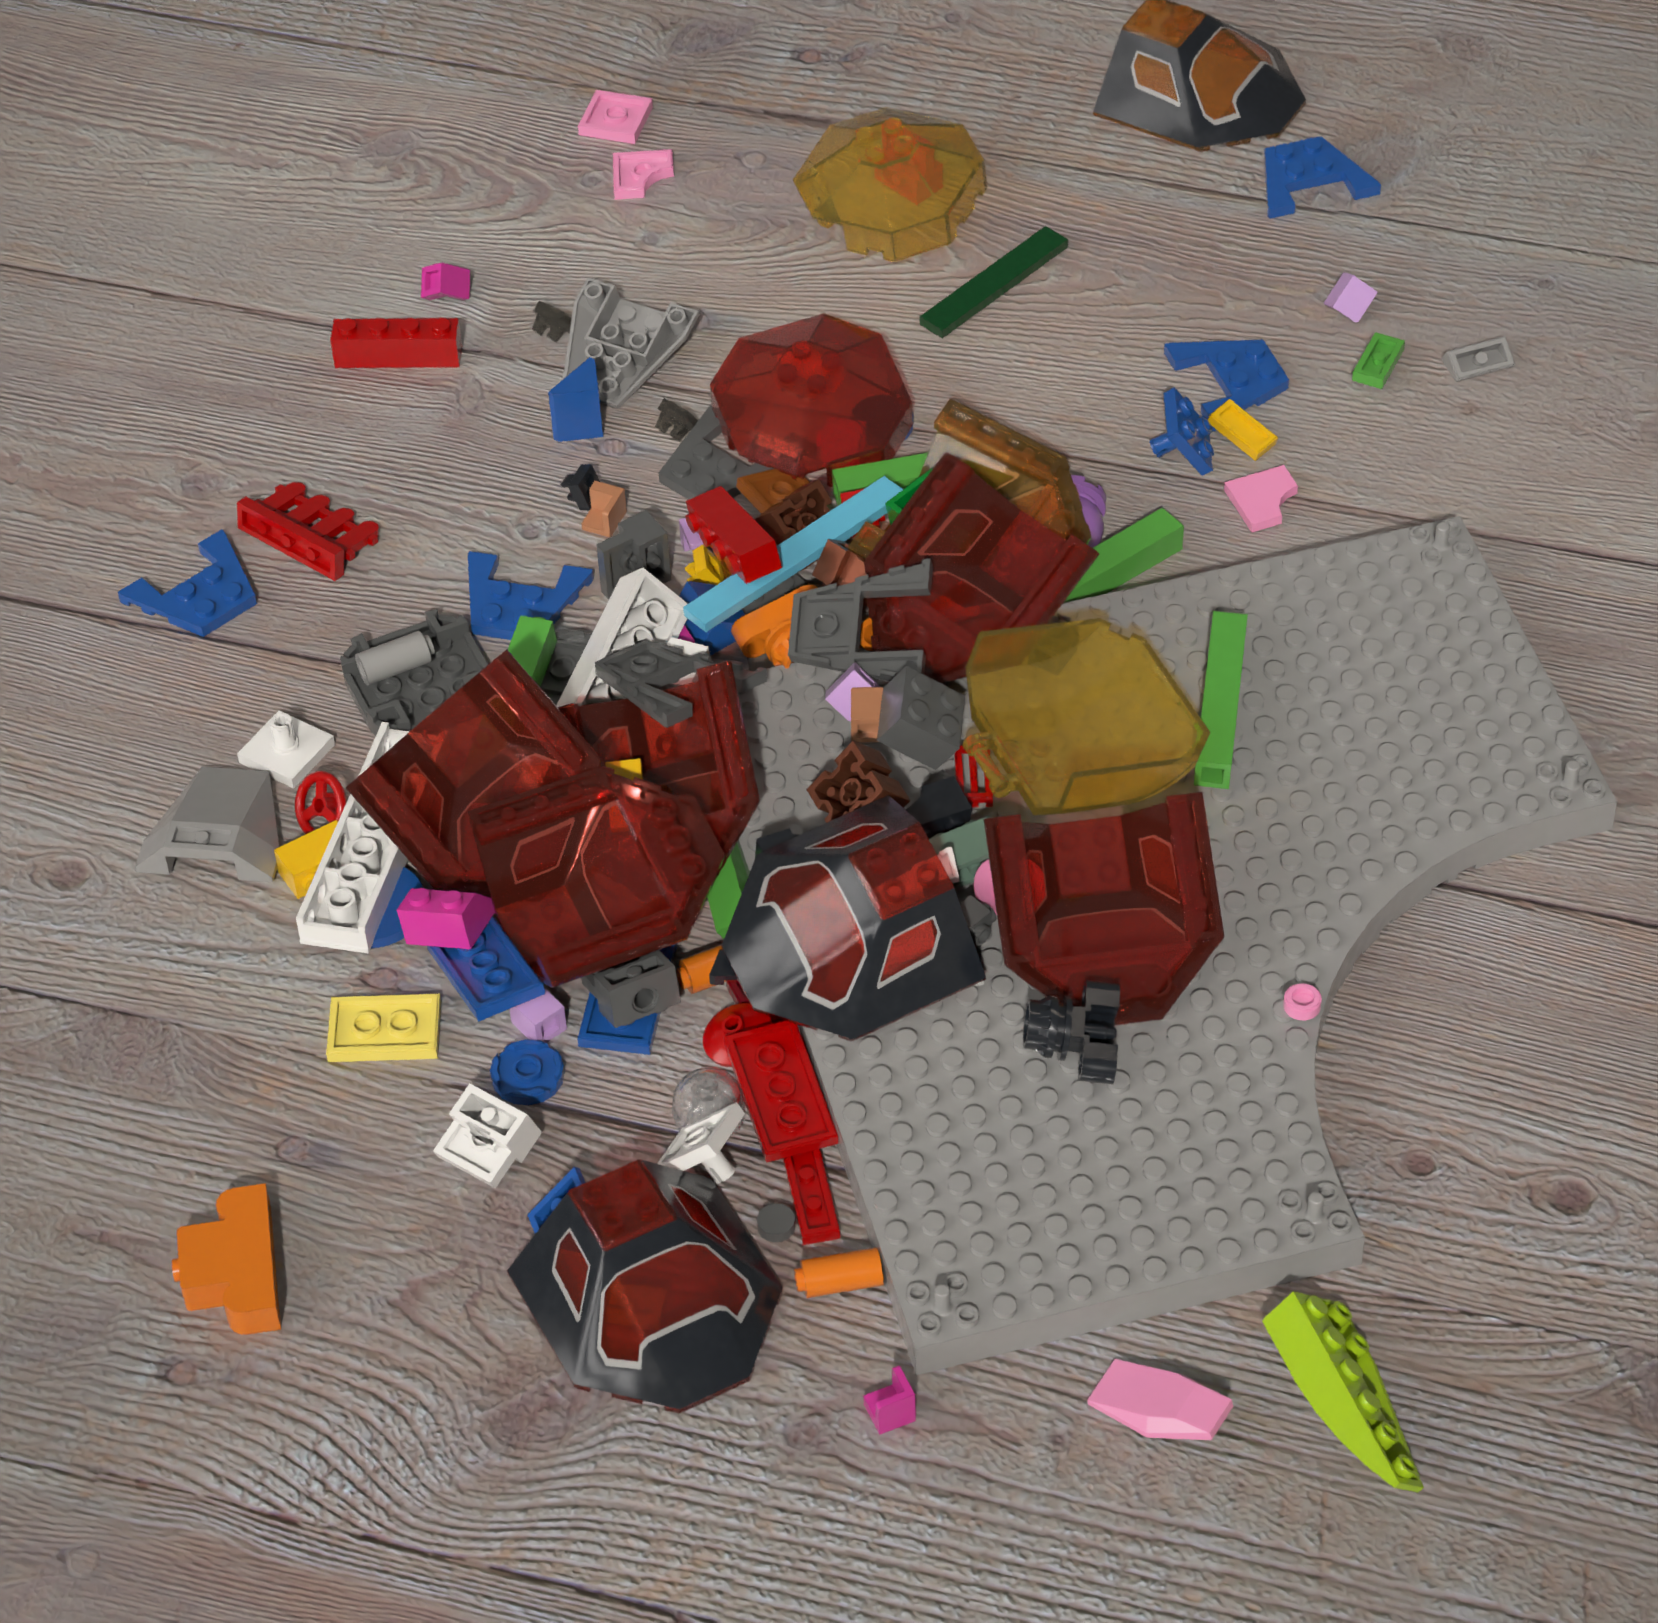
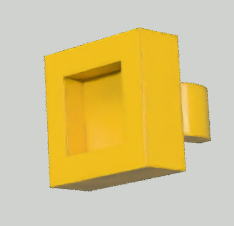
(705, 567)

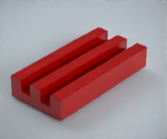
(973, 797)

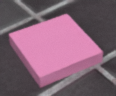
(615, 116)

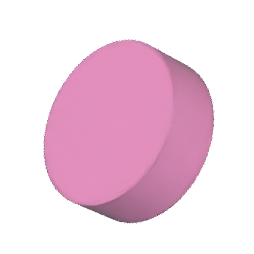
(1302, 1002)

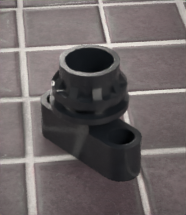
(1082, 1029)

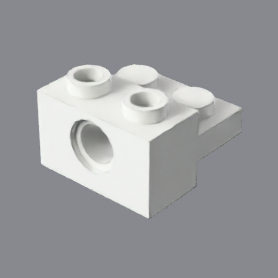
(486, 1136)

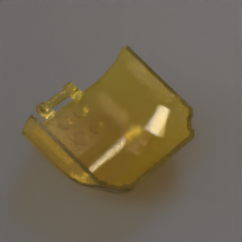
(1078, 717)

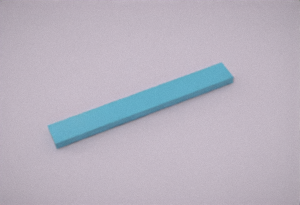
(794, 554)

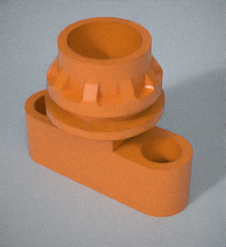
(768, 629)

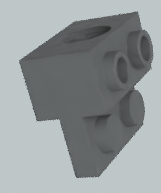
(638, 545)
(634, 988)

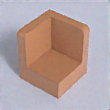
(606, 510)
(865, 713)

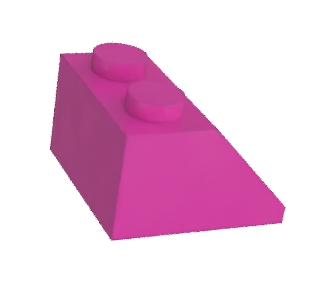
(444, 917)

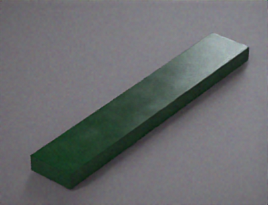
(993, 282)

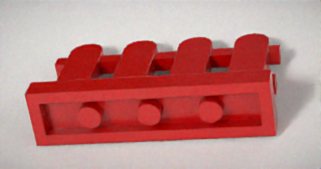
(294, 537)

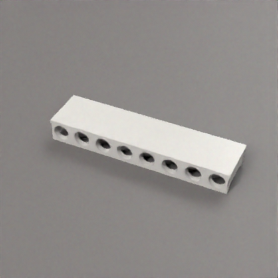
(359, 877)

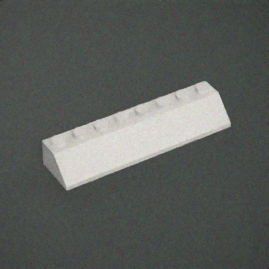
(636, 612)

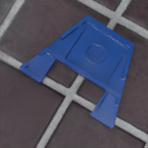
(1310, 165)
(1241, 367)
(203, 600)
(498, 604)

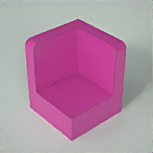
(445, 280)
(893, 1404)

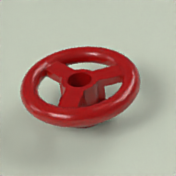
(324, 804)

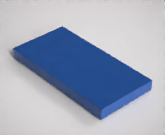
(489, 974)
(637, 1037)

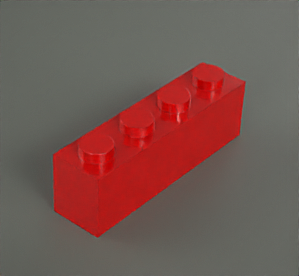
(396, 343)
(732, 534)

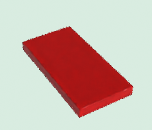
(780, 1090)

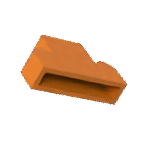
(232, 1262)

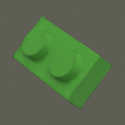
(1378, 360)

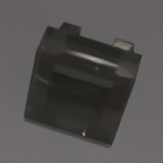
(551, 317)
(674, 415)

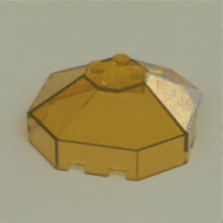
(893, 181)

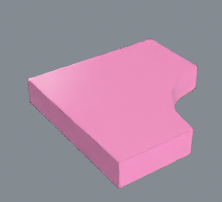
(639, 170)
(1261, 495)

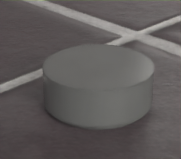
(776, 1222)

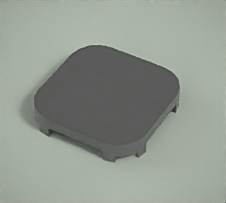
(418, 692)

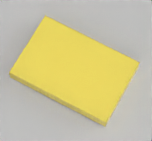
(383, 1027)

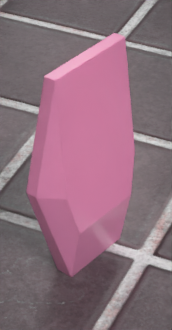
(1159, 1402)

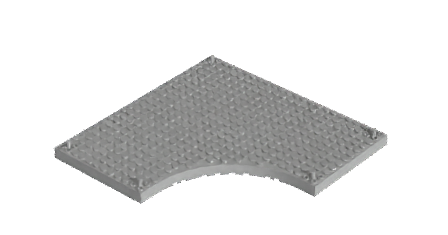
(1374, 755)

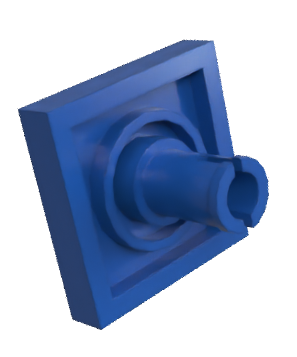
(1185, 432)

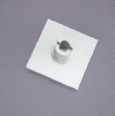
(286, 749)
(703, 1144)

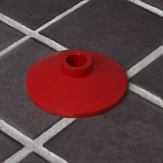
(726, 1022)

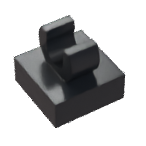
(579, 485)

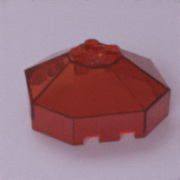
(812, 397)

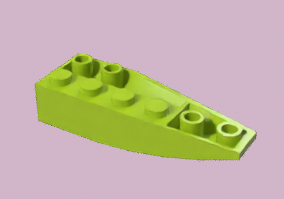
(1342, 1383)

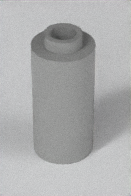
(394, 657)

